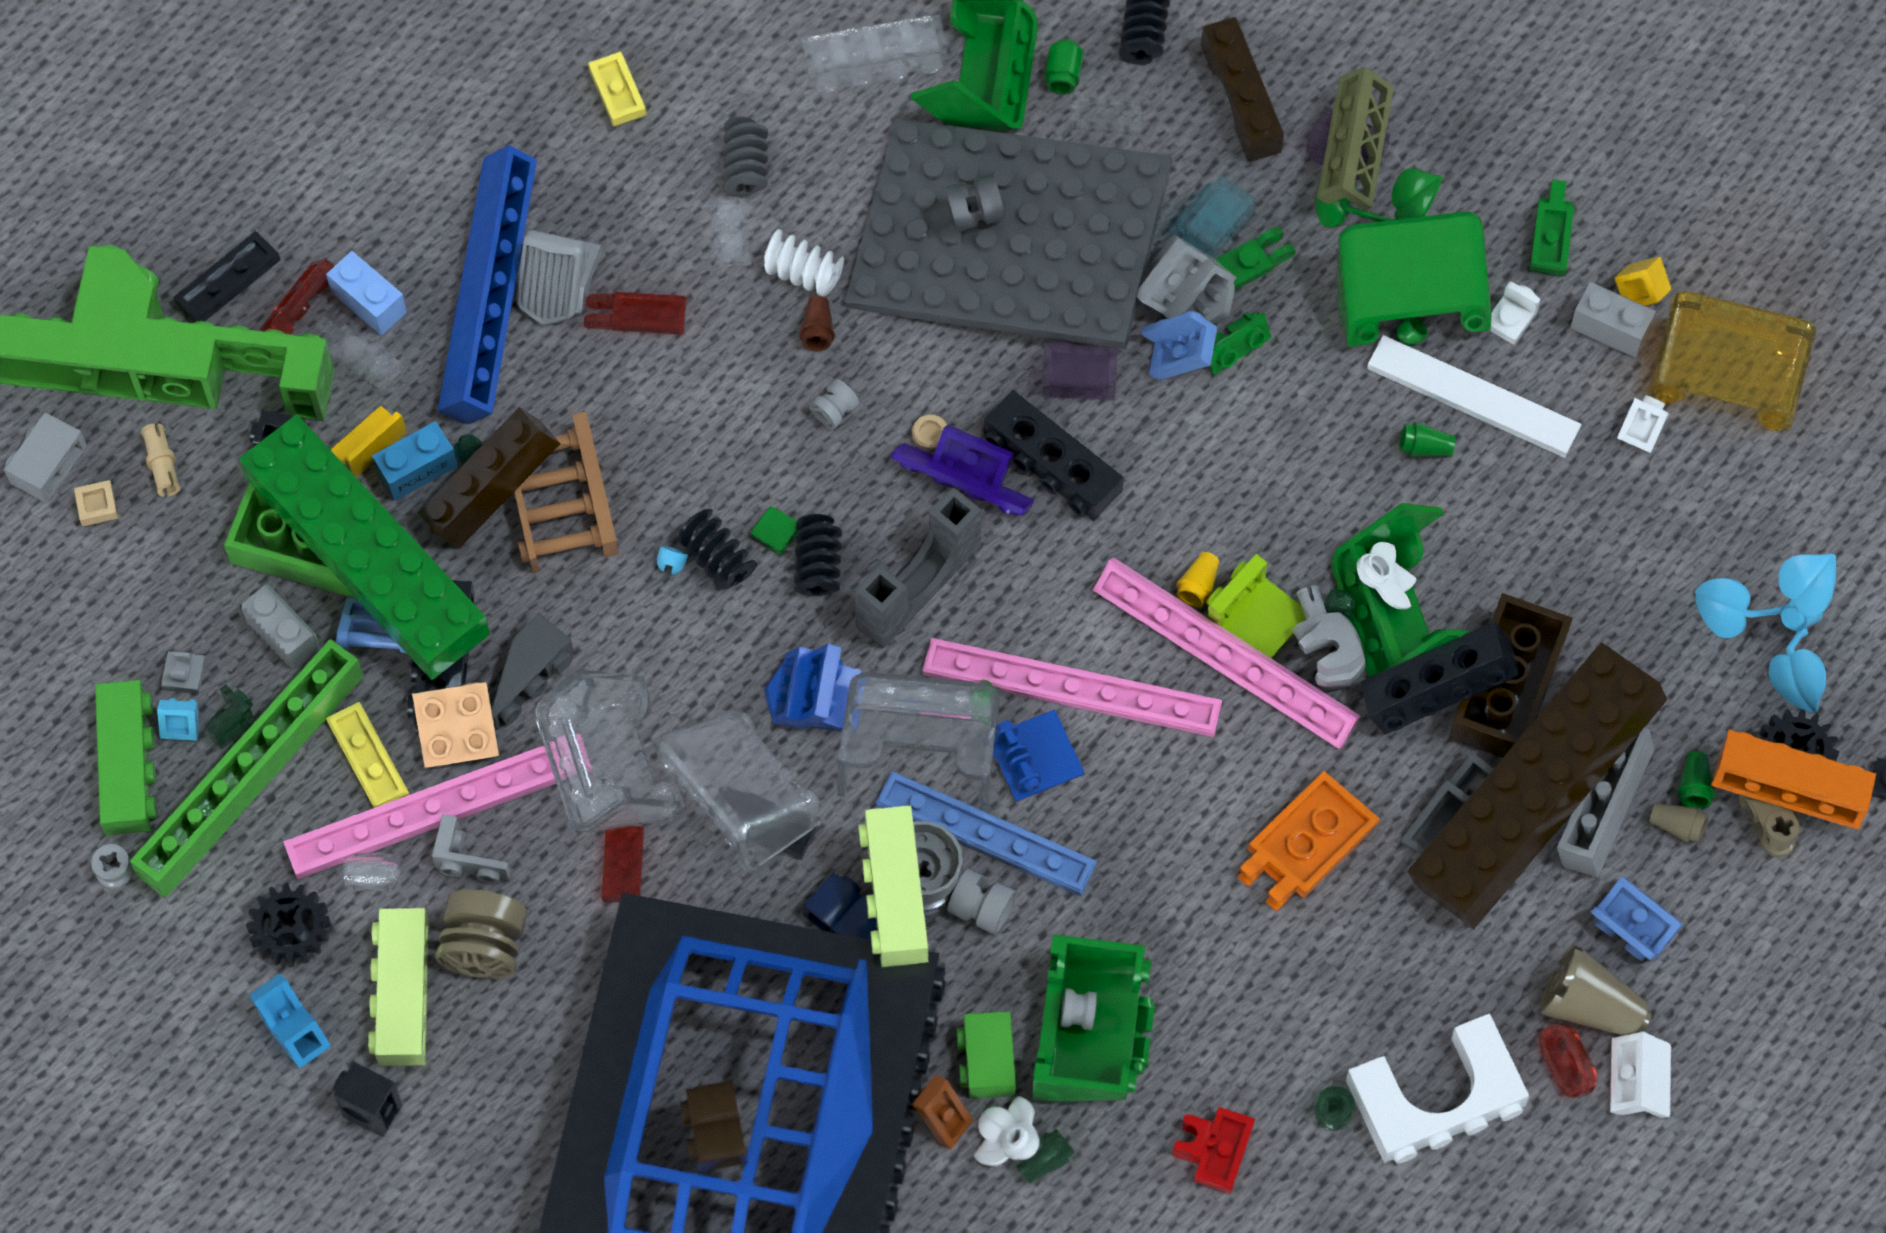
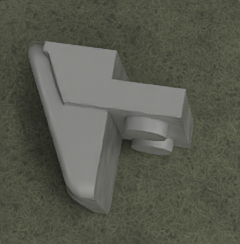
(554, 276)
(1186, 281)

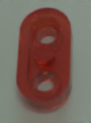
(1568, 1062)

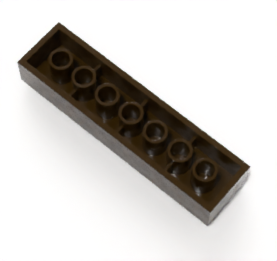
(1537, 785)

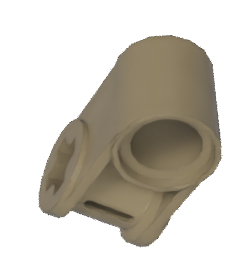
(1770, 818)

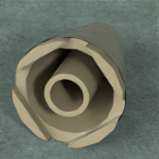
(1593, 996)

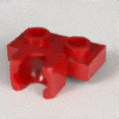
(1217, 1147)

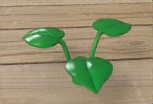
(1411, 197)

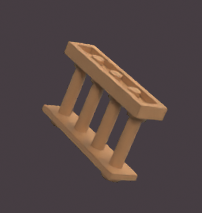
(592, 502)

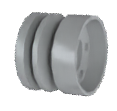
(941, 861)

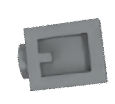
(446, 857)

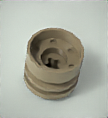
(481, 934)

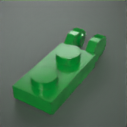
(1251, 262)

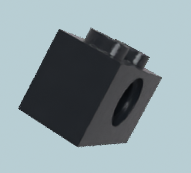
(367, 1098)

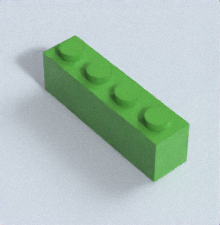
(123, 757)

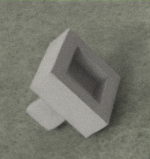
(183, 672)

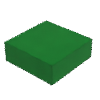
(774, 530)

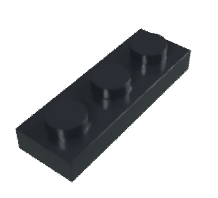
(227, 278)

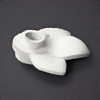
(1385, 575)
(1007, 1133)

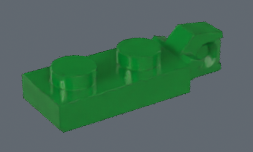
(1552, 232)

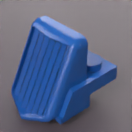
(810, 689)

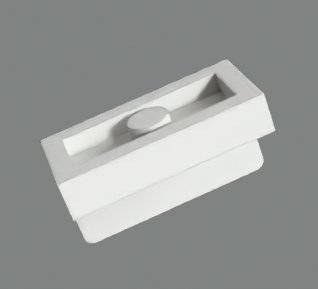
(1640, 1075)

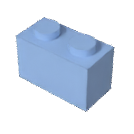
(366, 293)

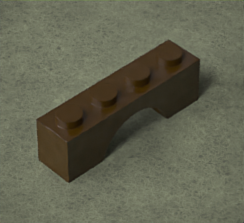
(1250, 104)

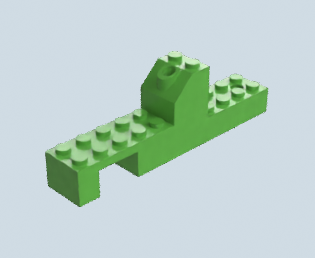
(131, 351)

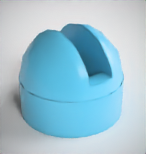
(671, 557)

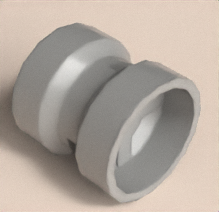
(834, 404)

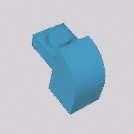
(289, 1021)

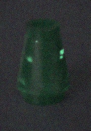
(1050, 1155)

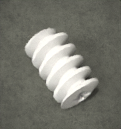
(801, 265)

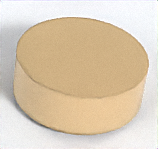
(927, 432)

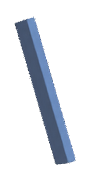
(991, 834)

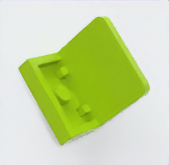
(1255, 608)

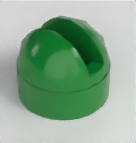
(1411, 331)

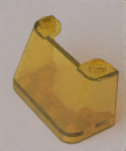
(1733, 357)

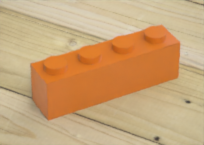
(1794, 779)

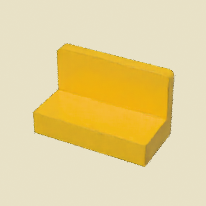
(368, 438)

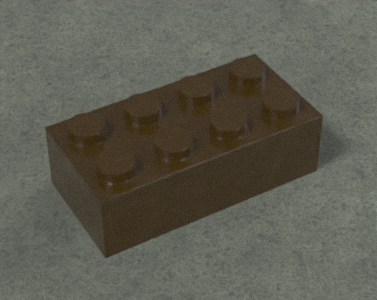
(1505, 711)

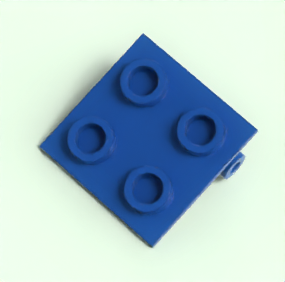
(1035, 755)

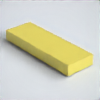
(367, 755)

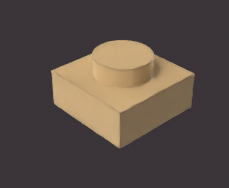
(96, 503)

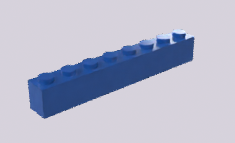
(487, 285)

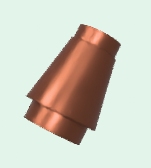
(817, 325)

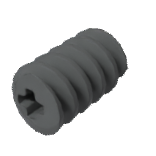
(744, 157)

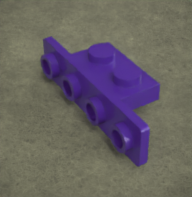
(968, 465)

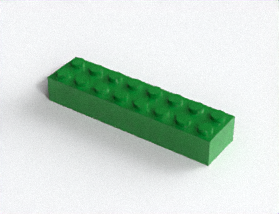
(364, 547)

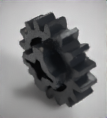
(1801, 732)
(288, 907)

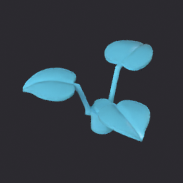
(1810, 586)

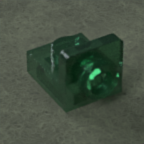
(231, 721)

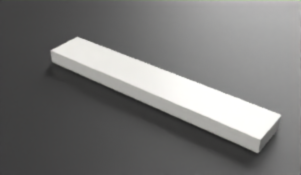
(1474, 396)

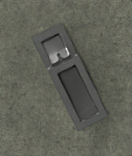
(1447, 803)

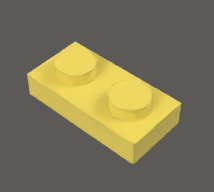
(617, 89)

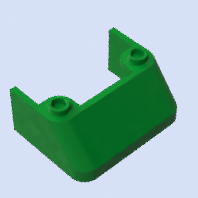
(993, 67)
(1389, 633)

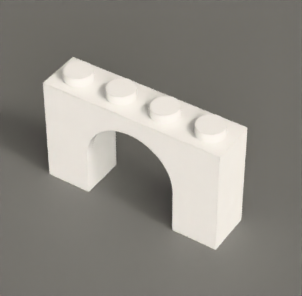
(1402, 1128)

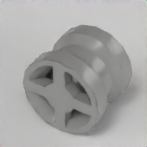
(115, 874)
(1078, 1009)

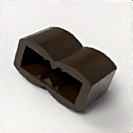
(715, 1126)

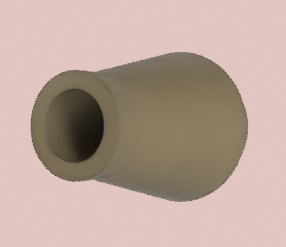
(1681, 821)

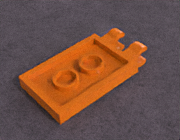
(1308, 840)

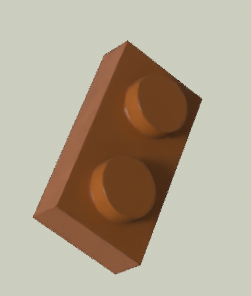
(942, 1111)

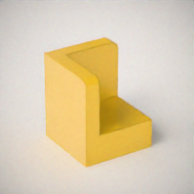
(1644, 281)

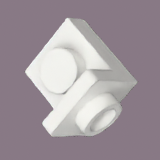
(1514, 312)
(1643, 423)

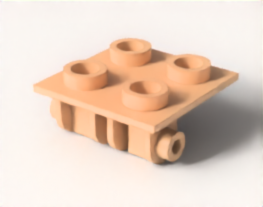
(455, 724)

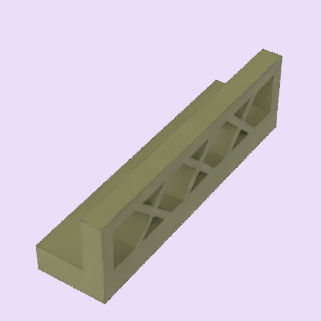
(1349, 132)

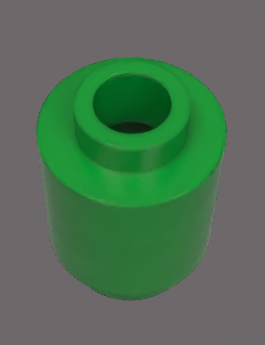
(1063, 66)

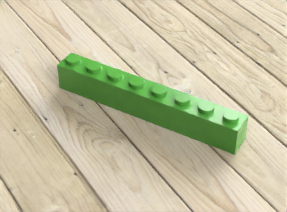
(247, 768)

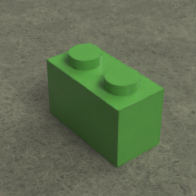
(988, 1055)

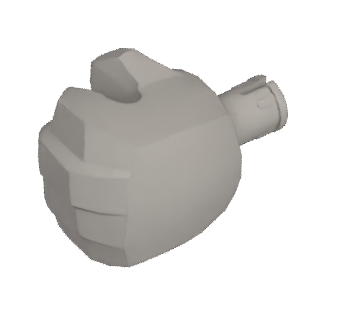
(1325, 631)

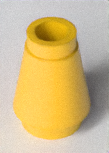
(1198, 580)

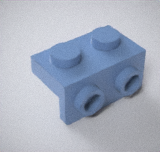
(1180, 344)
(1637, 920)

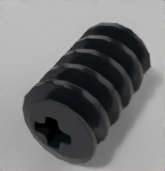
(1143, 31)
(714, 552)
(817, 555)

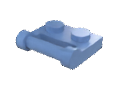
(361, 629)

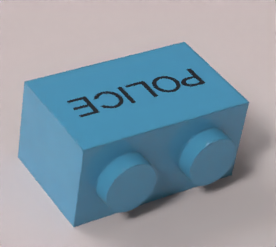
(414, 461)

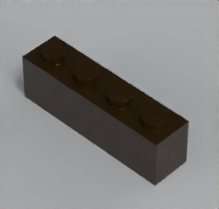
(489, 478)

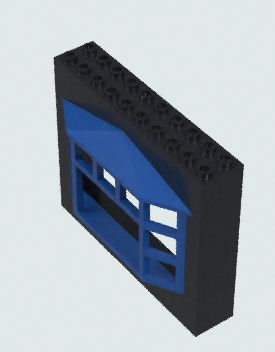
(864, 1096)

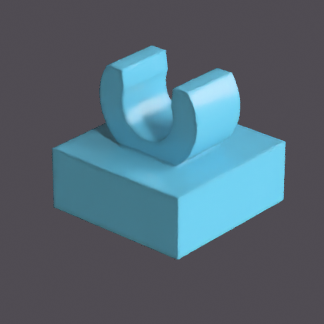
(178, 719)

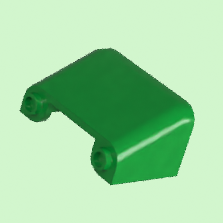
(1093, 1062)

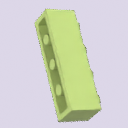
(895, 885)
(401, 987)

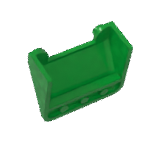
(1412, 272)

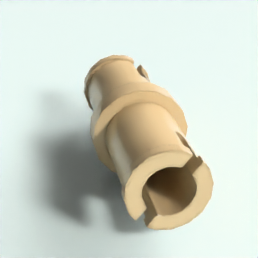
(160, 459)

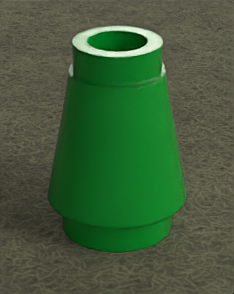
(1425, 441)
(1696, 781)

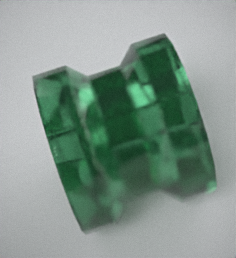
(1330, 1115)

